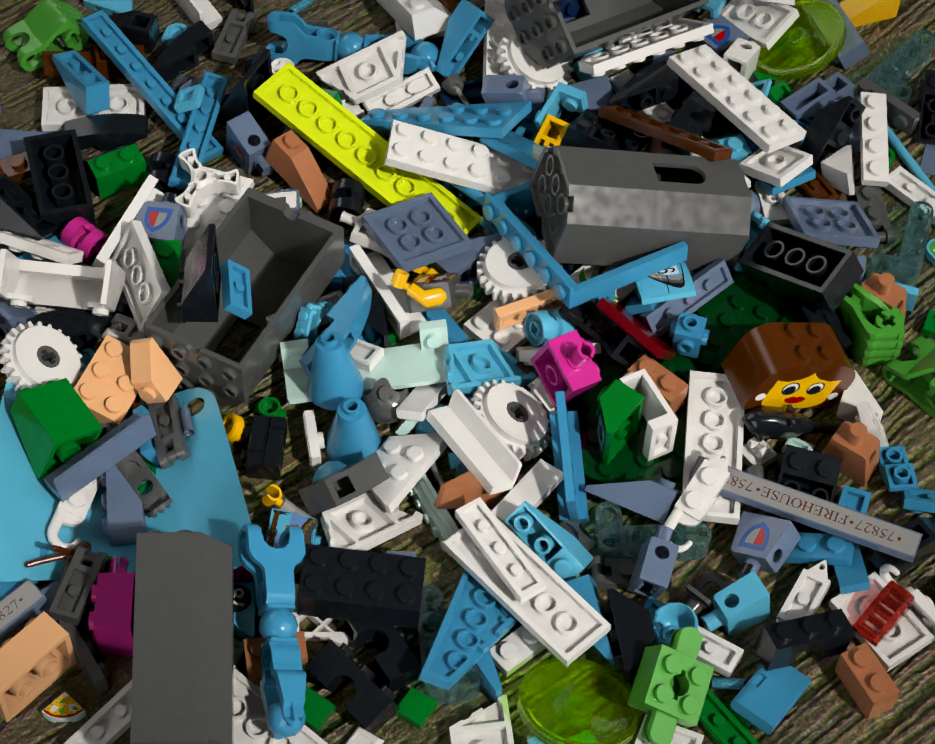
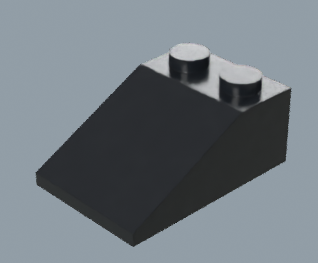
(242, 98)
(21, 213)
(201, 280)

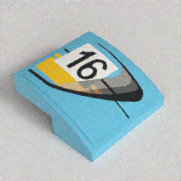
(666, 285)

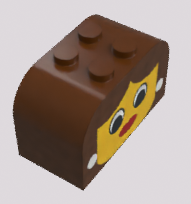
(789, 366)

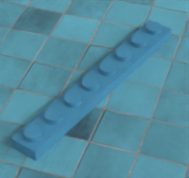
(142, 75)

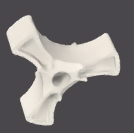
(204, 182)

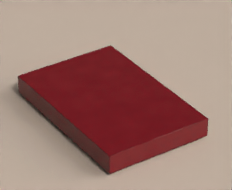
(636, 329)

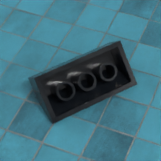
(59, 177)

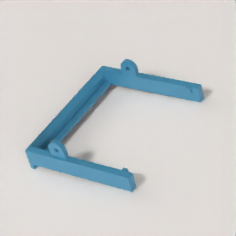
(498, 211)

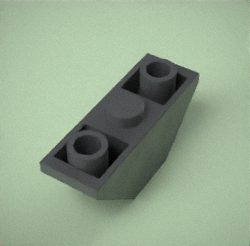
(343, 484)

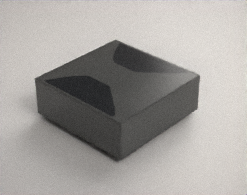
(578, 532)

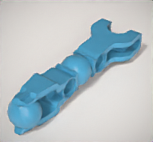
(326, 44)
(282, 670)

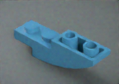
(346, 317)

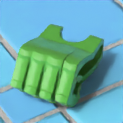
(40, 32)
(873, 327)
(915, 376)

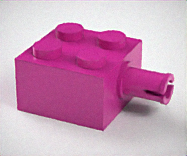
(567, 367)
(114, 610)

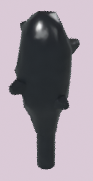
(783, 423)

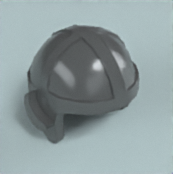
(384, 401)

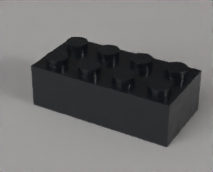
(801, 266)
(361, 586)

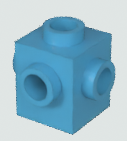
(689, 334)

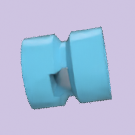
(546, 325)

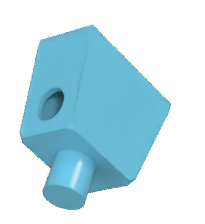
(739, 606)

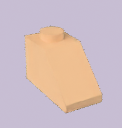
(152, 371)

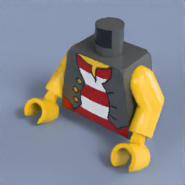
(432, 289)

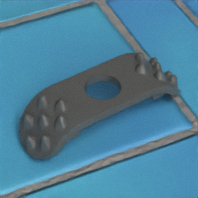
(136, 472)

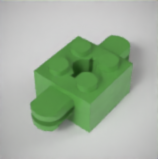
(657, 683)

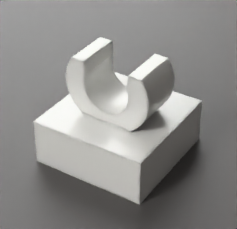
(758, 453)

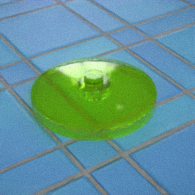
(807, 43)
(576, 704)

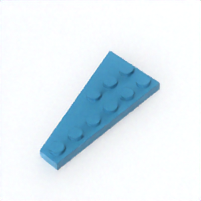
(472, 120)
(466, 634)

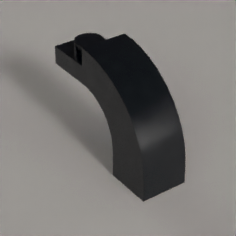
(606, 332)

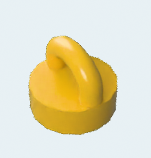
(234, 427)

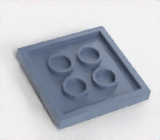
(831, 221)
(416, 232)

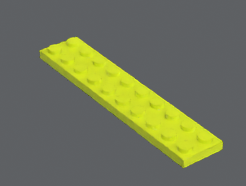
(351, 143)

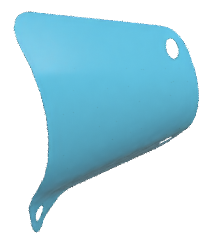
(202, 492)

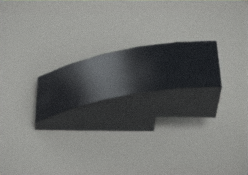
(184, 51)
(108, 130)
(376, 325)

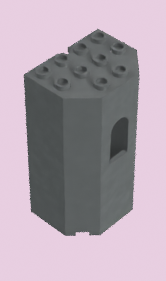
(554, 42)
(631, 203)
(289, 266)
(183, 640)

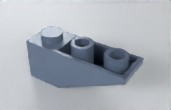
(123, 509)

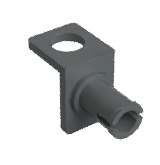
(696, 597)

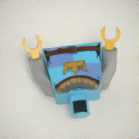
(287, 515)

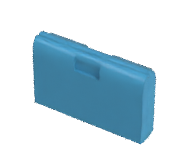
(770, 696)

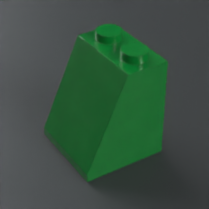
(53, 425)

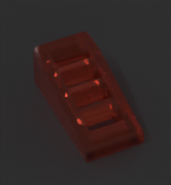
(894, 598)

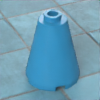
(333, 372)
(352, 433)

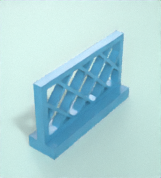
(569, 460)

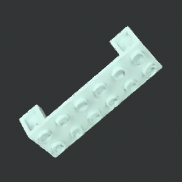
(401, 365)

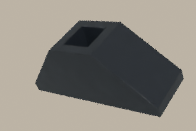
(832, 128)
(78, 324)
(926, 548)
(629, 632)

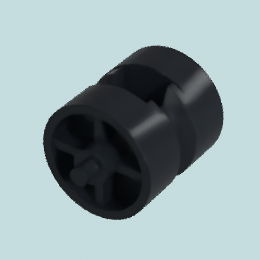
(161, 166)
(346, 196)

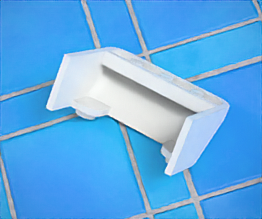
(60, 284)

